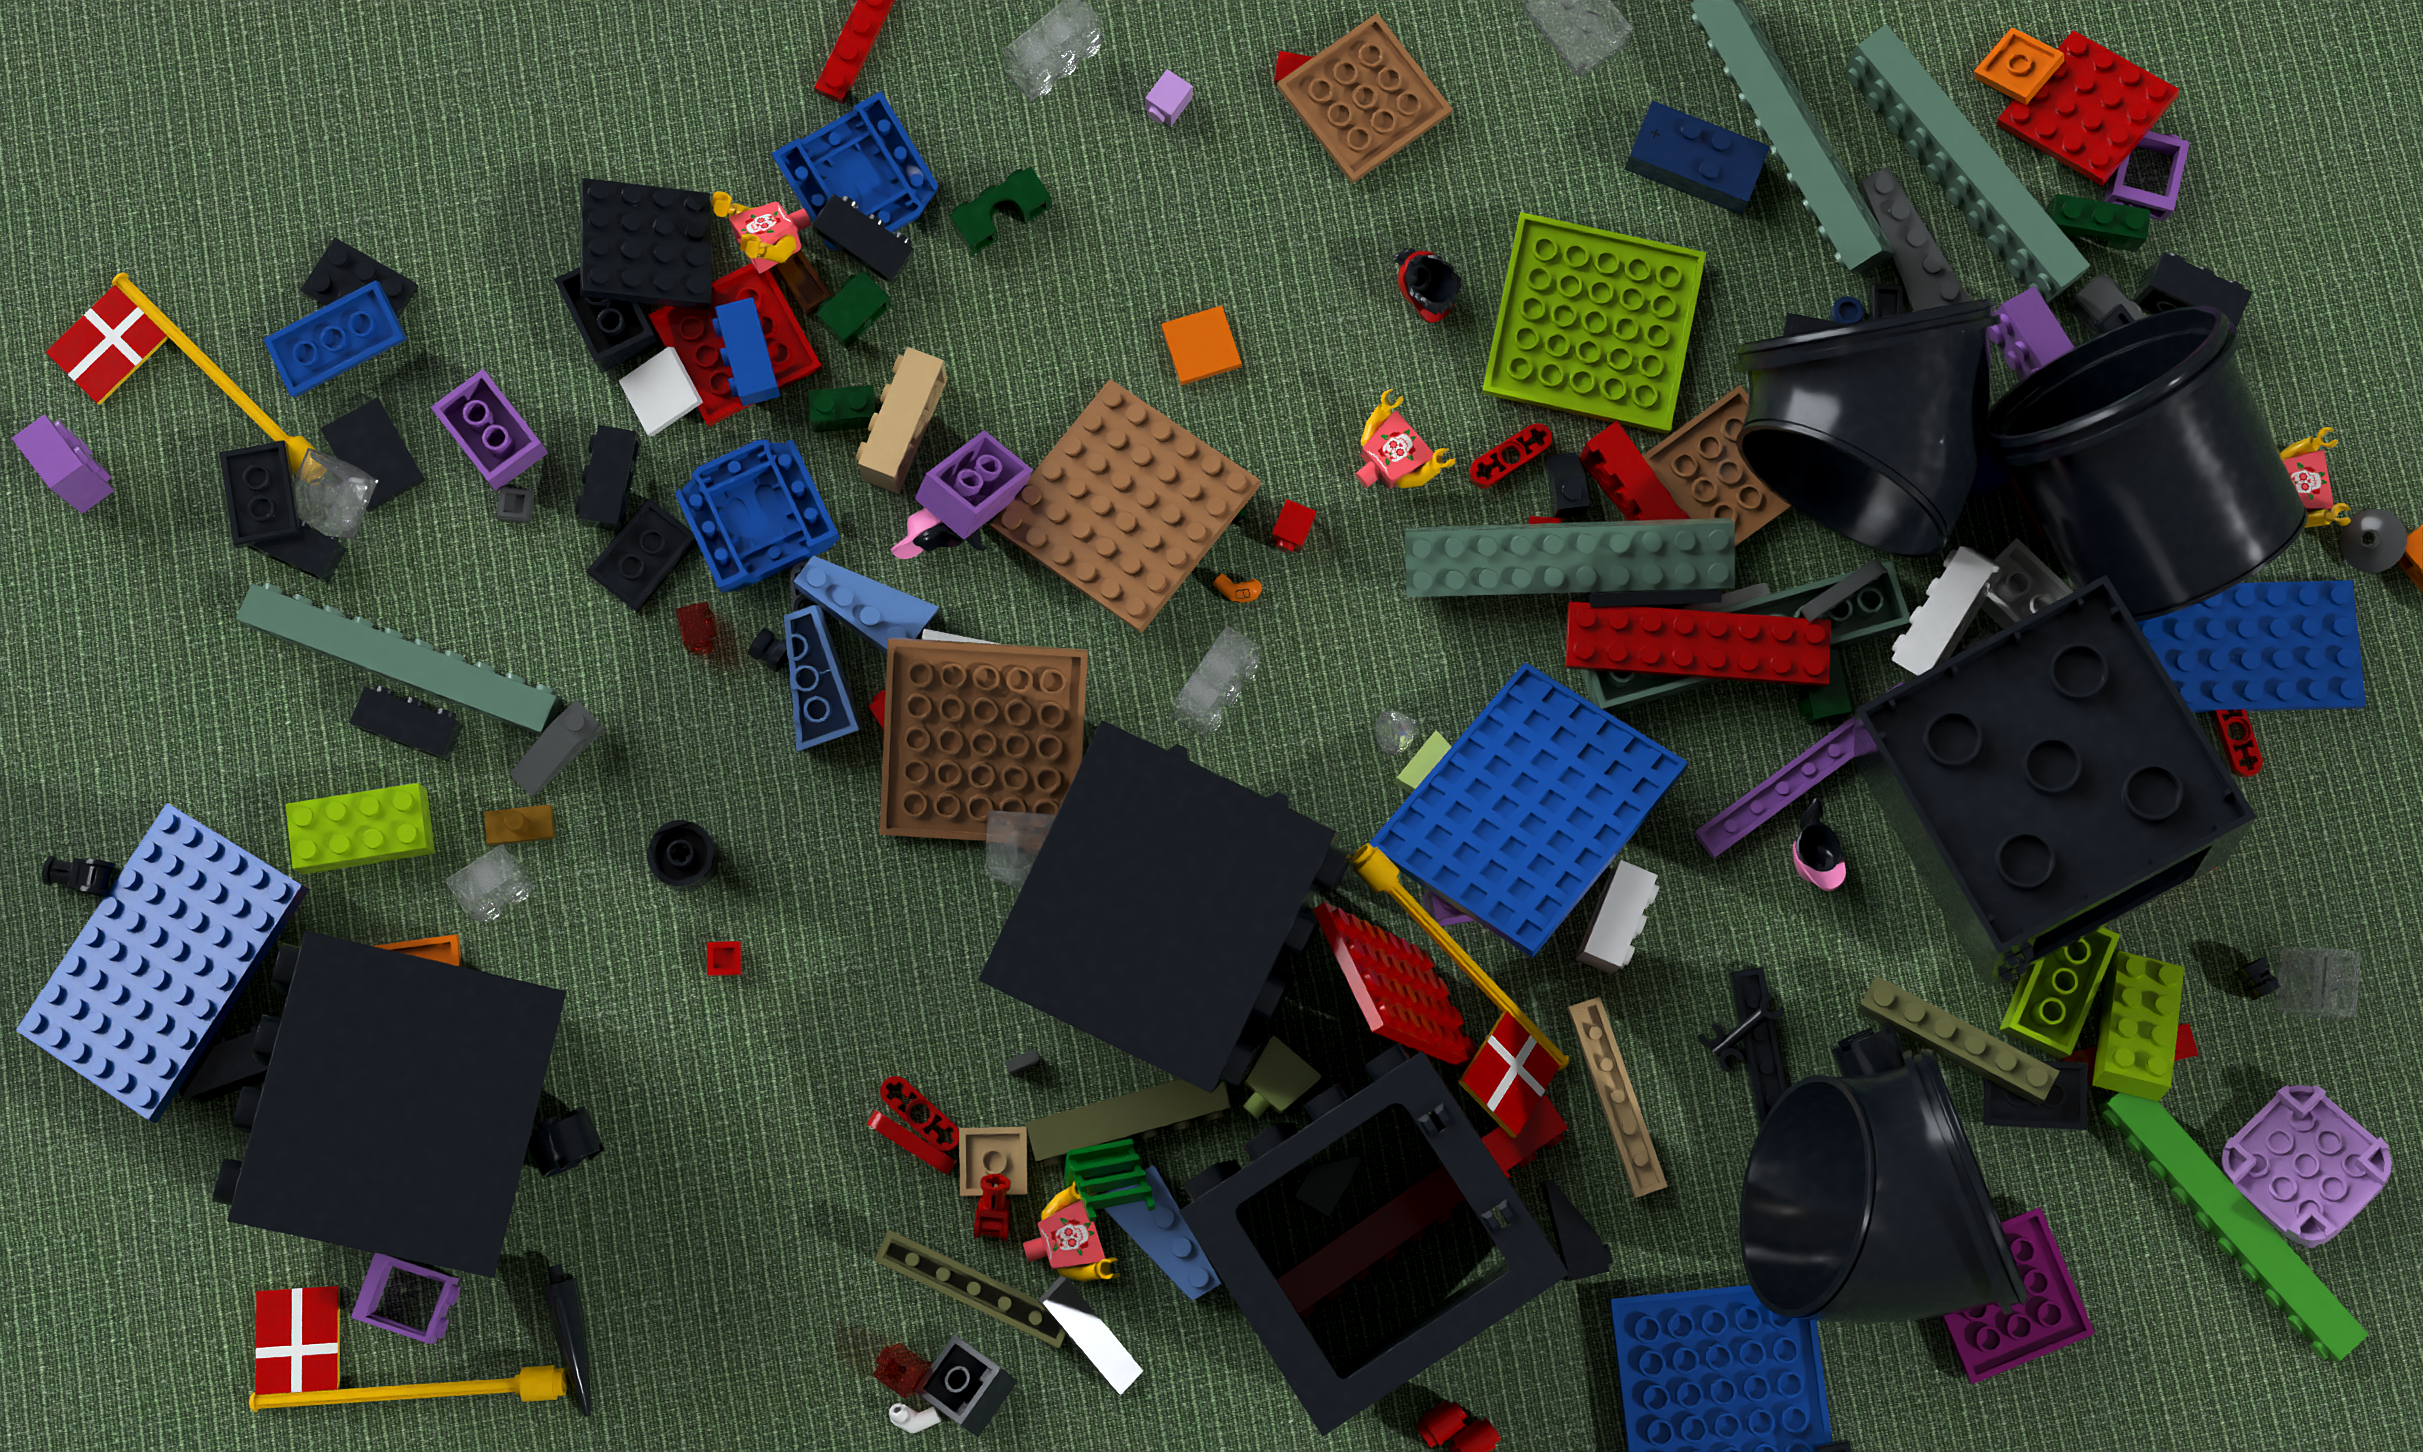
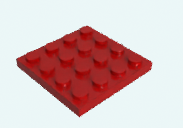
(2090, 109)
(697, 345)

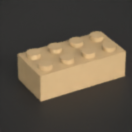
(902, 419)

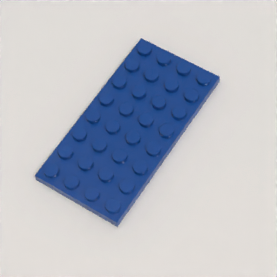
(2264, 648)

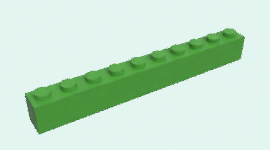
(2235, 1223)

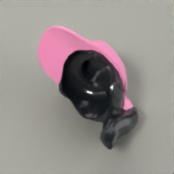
(928, 533)
(1818, 851)

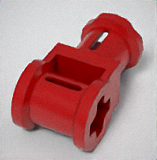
(993, 1212)

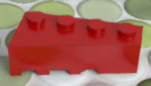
(1627, 477)

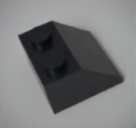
(966, 1385)

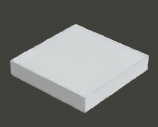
(660, 391)

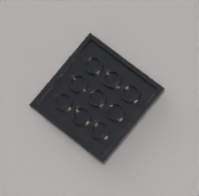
(645, 244)

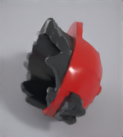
(1427, 283)

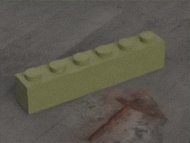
(1958, 1041)
(1125, 1117)
(969, 1287)

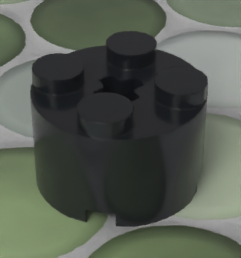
(666, 847)
(1869, 1052)
(564, 1143)

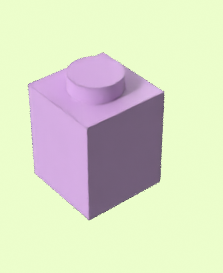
(1168, 98)

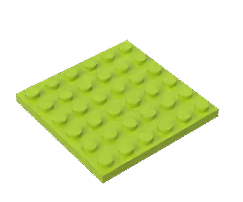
(1594, 323)

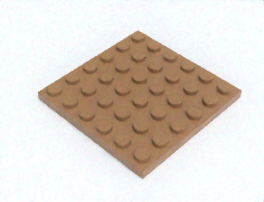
(1126, 505)
(978, 734)

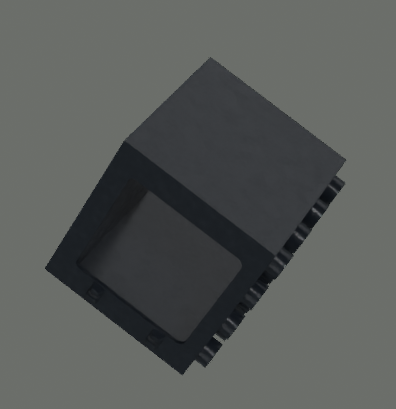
(2049, 781)
(1166, 909)
(391, 1104)
(1341, 1394)

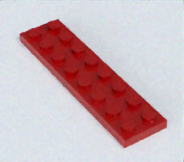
(1698, 644)

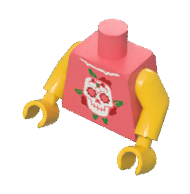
(763, 232)
(1396, 451)
(2311, 479)
(1070, 1240)

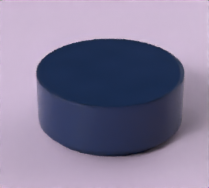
(1847, 310)

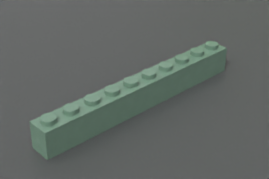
(399, 660)

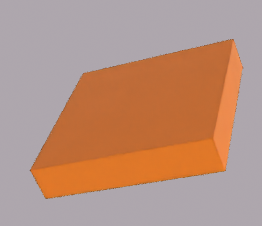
(2019, 65)
(1201, 345)

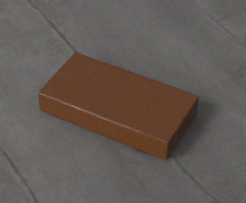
(803, 282)

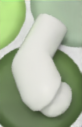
(911, 1420)

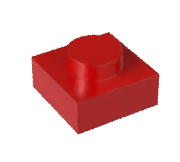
(724, 958)

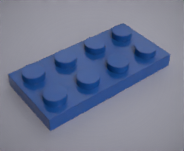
(335, 339)

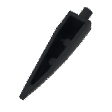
(569, 1329)

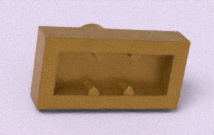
(519, 825)

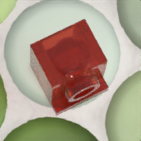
(697, 628)
(893, 1376)

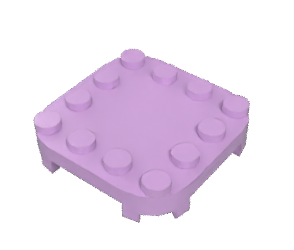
(2306, 1165)

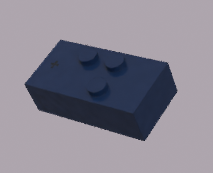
(1697, 157)

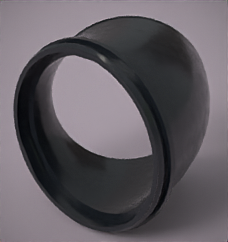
(1873, 422)
(1872, 1204)

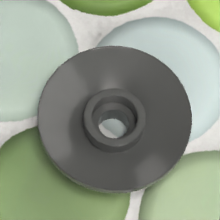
(2384, 551)

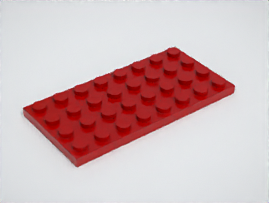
(1396, 987)

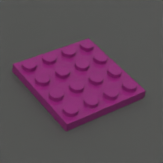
(2050, 1320)

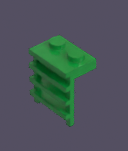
(1109, 1168)

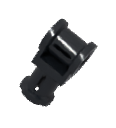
(85, 876)

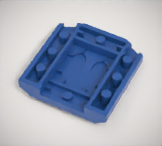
(864, 159)
(756, 513)

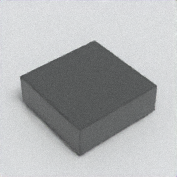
(515, 505)
(1022, 1062)

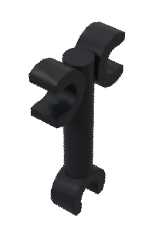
(1724, 1045)

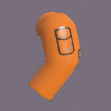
(1238, 592)

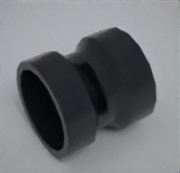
(769, 650)
(2257, 978)

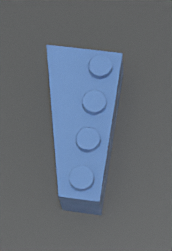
(864, 604)
(817, 681)
(1166, 1238)

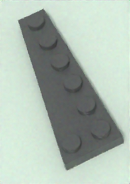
(1918, 260)

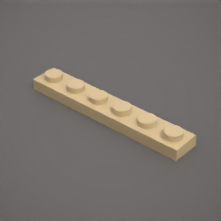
(1617, 1097)

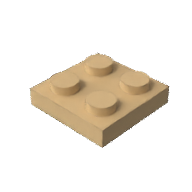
(993, 1152)

